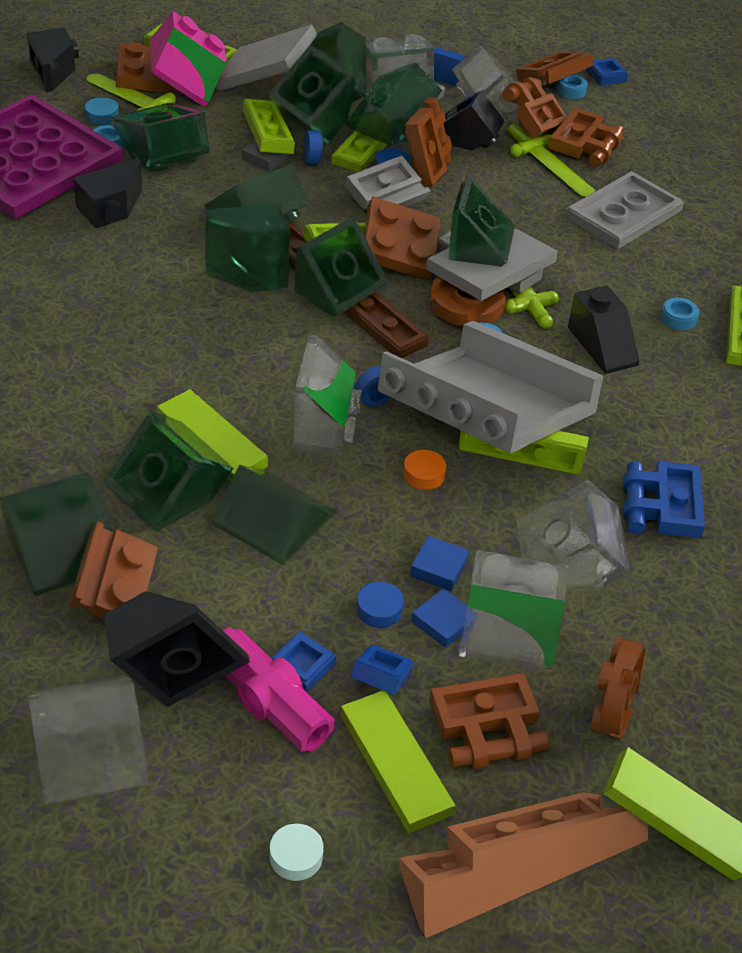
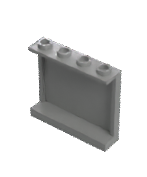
(495, 388)

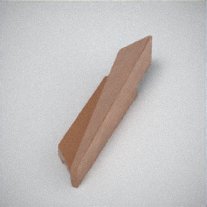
(513, 855)

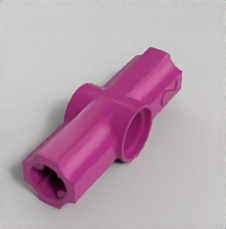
(277, 694)

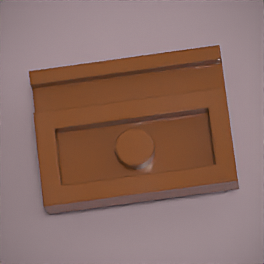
(555, 66)
(112, 570)

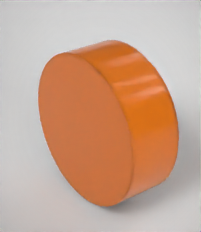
(424, 469)

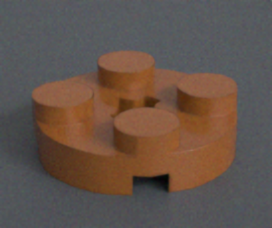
(455, 307)
(619, 681)

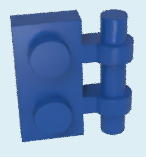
(677, 501)

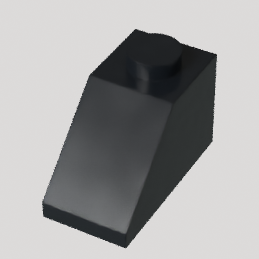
(52, 56)
(473, 122)
(109, 192)
(604, 329)

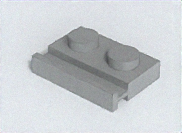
(389, 181)

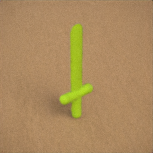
(129, 94)
(537, 147)
(534, 303)

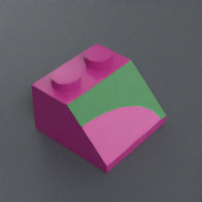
(187, 57)

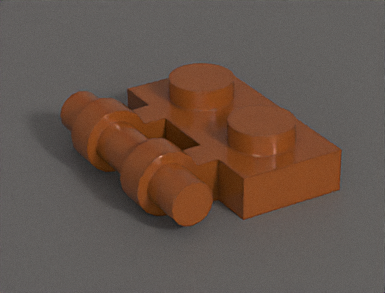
(536, 110)
(586, 134)
(429, 142)
(485, 707)

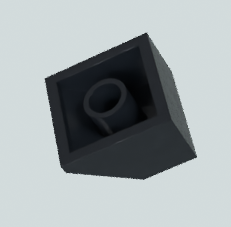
(169, 646)

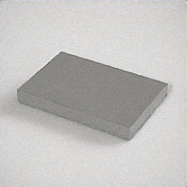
(265, 58)
(624, 209)
(482, 280)

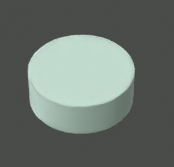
(296, 852)

